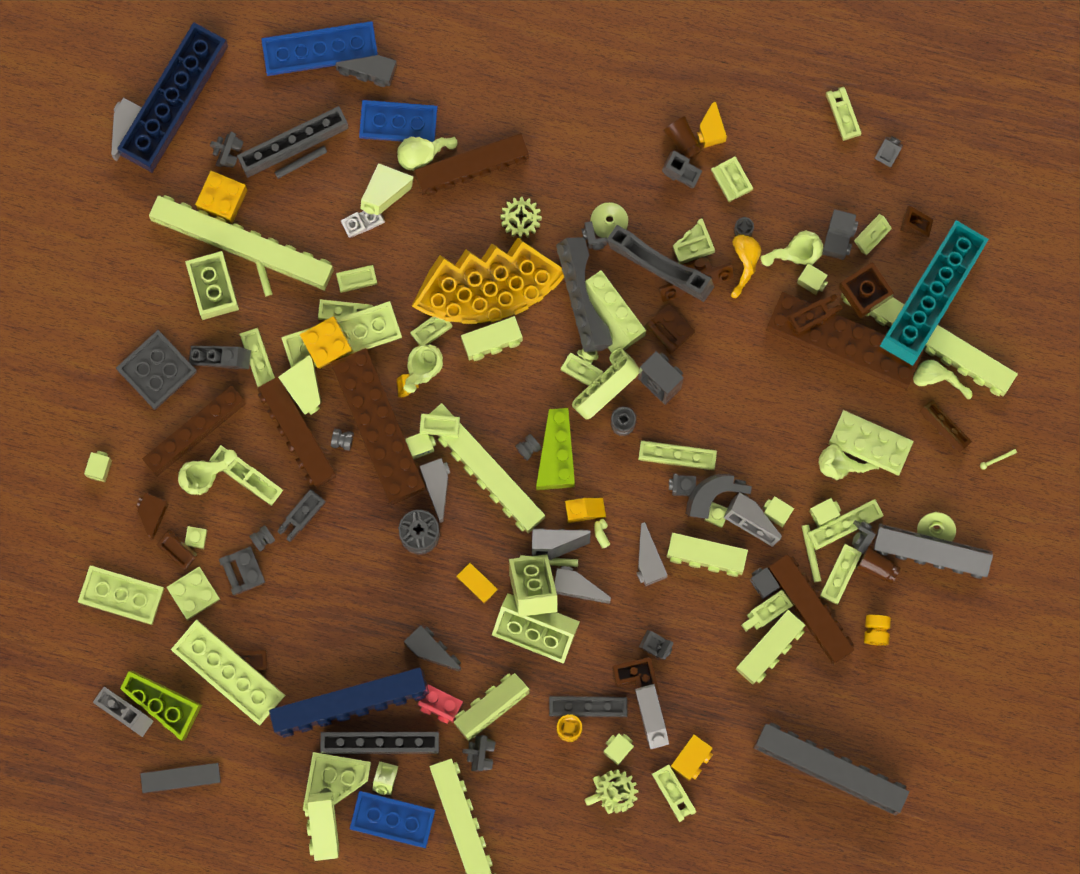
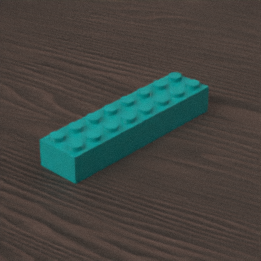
(934, 292)

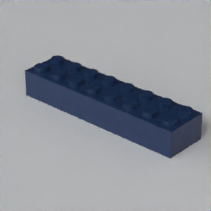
(172, 97)
(348, 702)

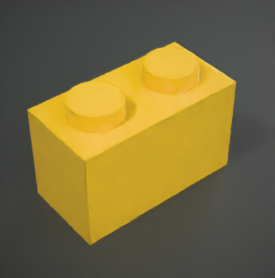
(691, 758)

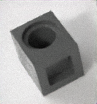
(764, 582)

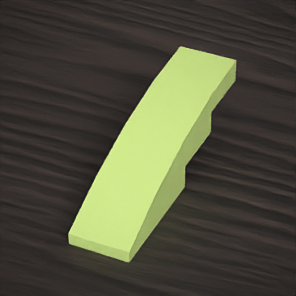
(249, 477)

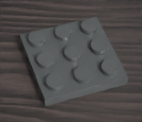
(156, 370)

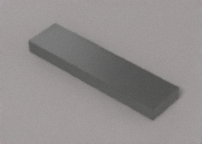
(588, 706)
(180, 778)

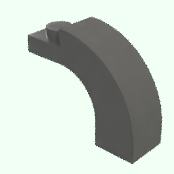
(705, 492)

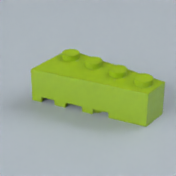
(167, 706)

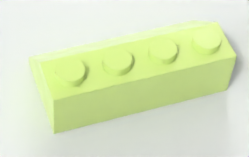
(615, 313)
(541, 633)
(491, 707)

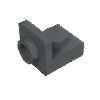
(889, 151)
(682, 485)
(863, 537)

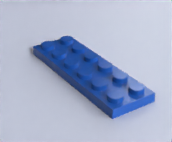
(318, 48)

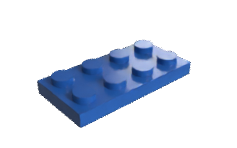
(397, 121)
(392, 819)

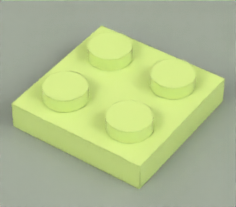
(193, 593)

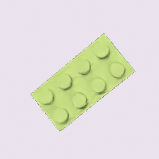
(871, 442)
(121, 595)

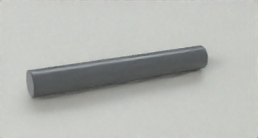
(300, 162)

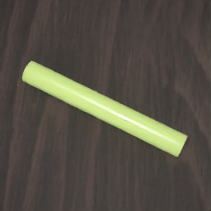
(264, 279)
(811, 555)
(561, 561)

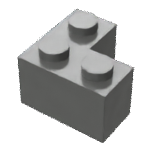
(840, 229)

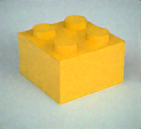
(221, 197)
(326, 342)

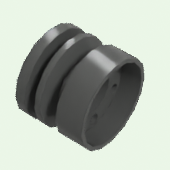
(426, 540)

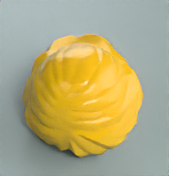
(749, 253)

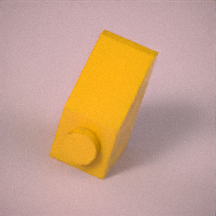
(711, 128)
(584, 509)

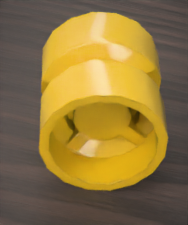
(877, 630)
(569, 728)

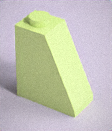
(384, 189)
(303, 385)

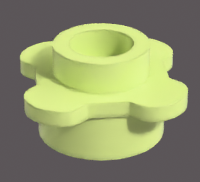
(588, 357)

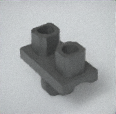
(230, 142)
(476, 753)

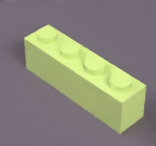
(707, 554)
(770, 647)

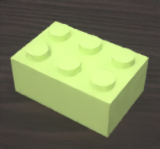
(212, 285)
(533, 585)
(322, 826)

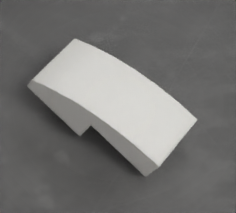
(361, 222)

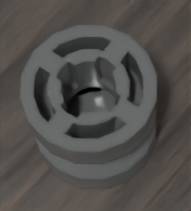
(744, 224)
(344, 439)
(526, 448)
(262, 538)

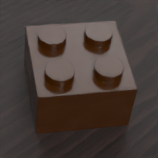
(866, 290)

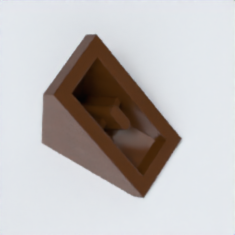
(916, 222)

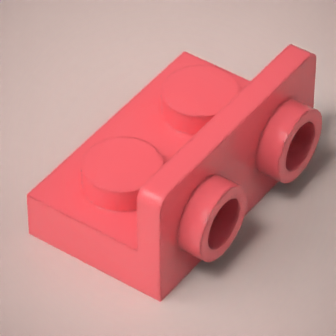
(440, 704)

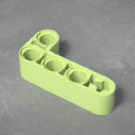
(607, 384)

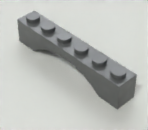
(683, 277)
(591, 328)

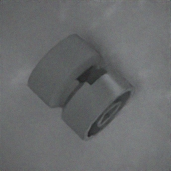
(623, 421)

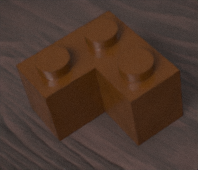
(636, 672)

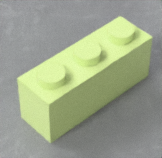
(492, 339)

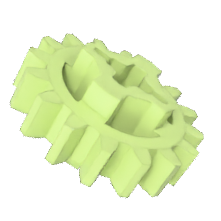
(528, 217)
(616, 791)

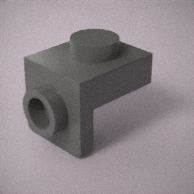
(588, 233)
(656, 645)

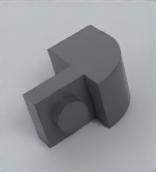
(678, 168)

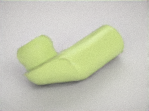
(599, 533)

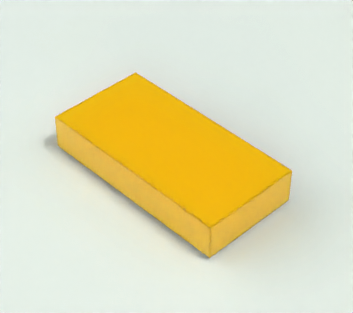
(477, 583)

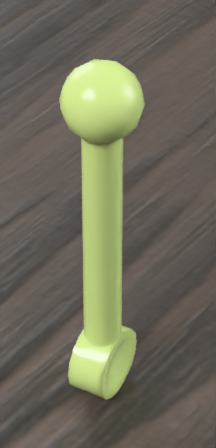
(983, 465)

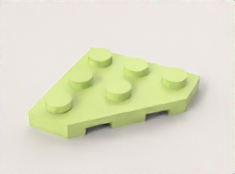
(336, 775)

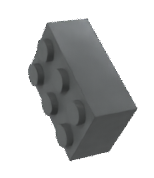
(661, 377)

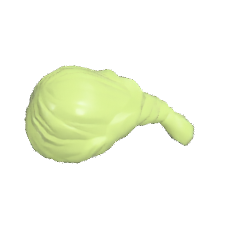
(418, 152)
(803, 249)
(422, 365)
(932, 372)
(837, 465)
(198, 476)

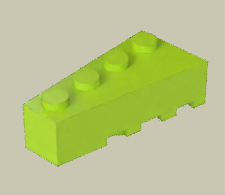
(556, 459)

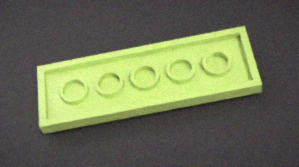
(362, 330)
(228, 672)

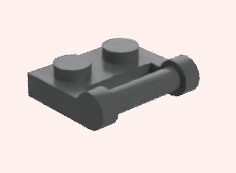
(248, 568)

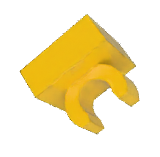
(400, 385)

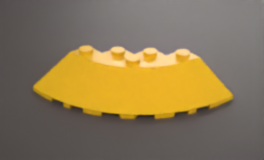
(489, 286)

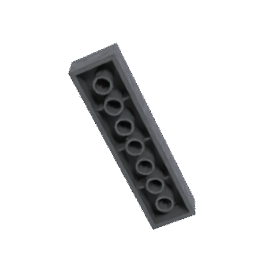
(831, 769)

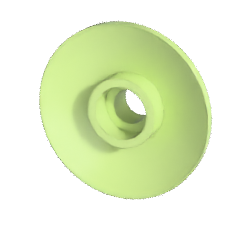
(601, 226)
(947, 526)

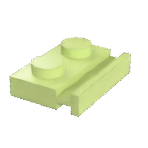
(732, 179)

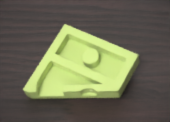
(694, 244)

